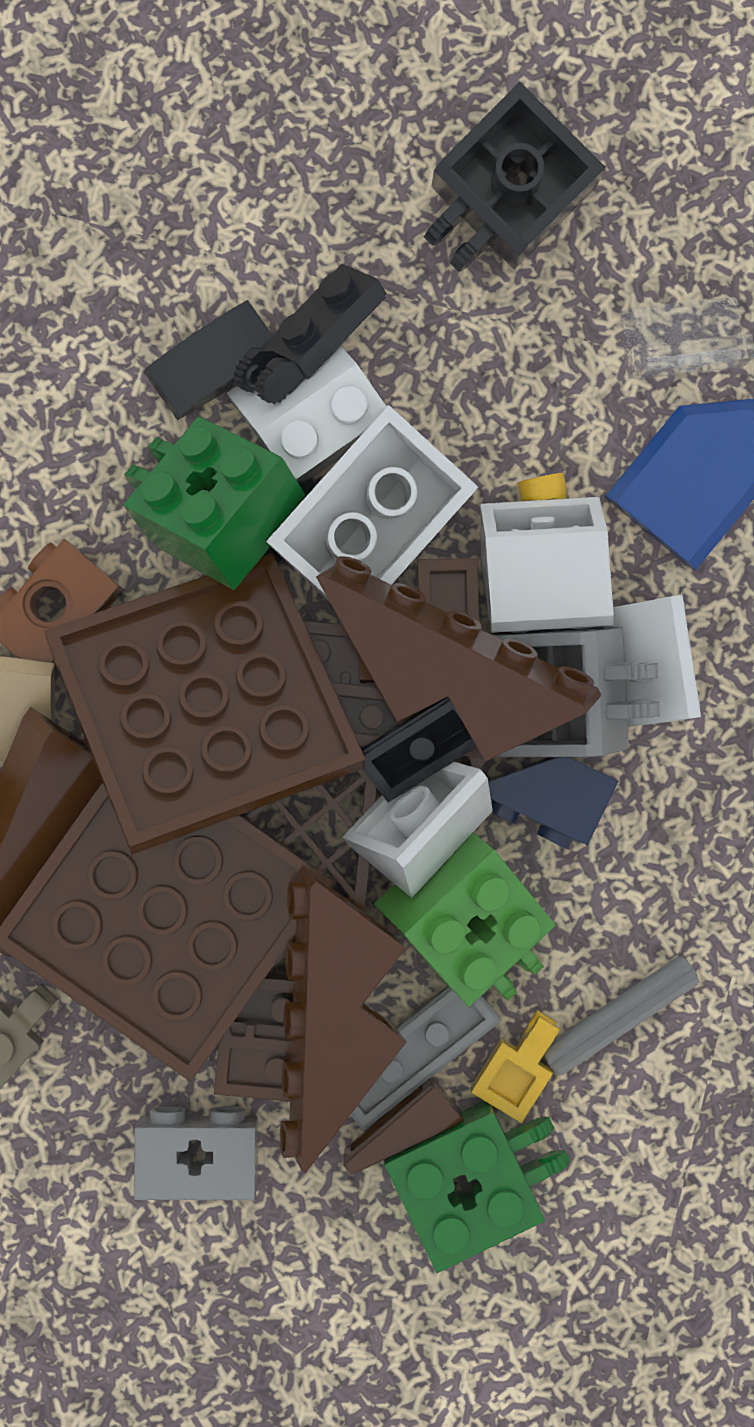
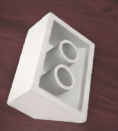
(374, 504)

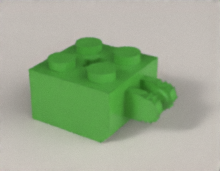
(471, 922)

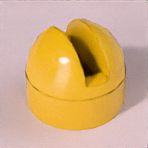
(543, 488)

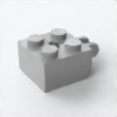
(605, 725)

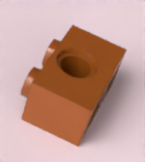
(60, 568)

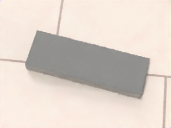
(434, 1038)

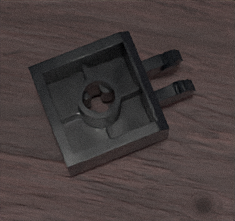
(507, 216)

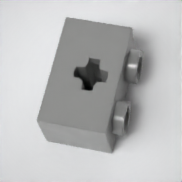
(167, 1169)

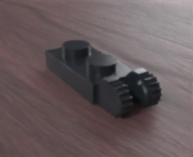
(309, 334)

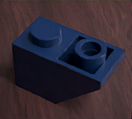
(558, 794)

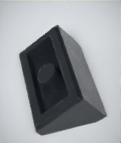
(416, 749)

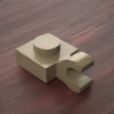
(16, 1037)

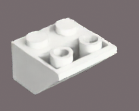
(546, 565)

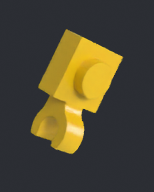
(514, 1074)

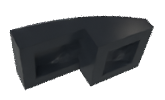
(205, 361)

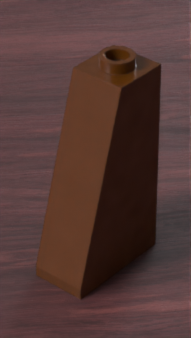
(41, 795)

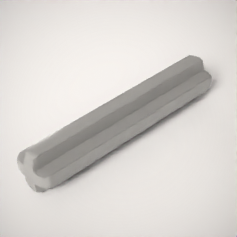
(620, 1015)

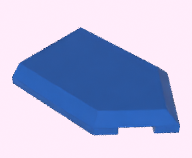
(692, 478)

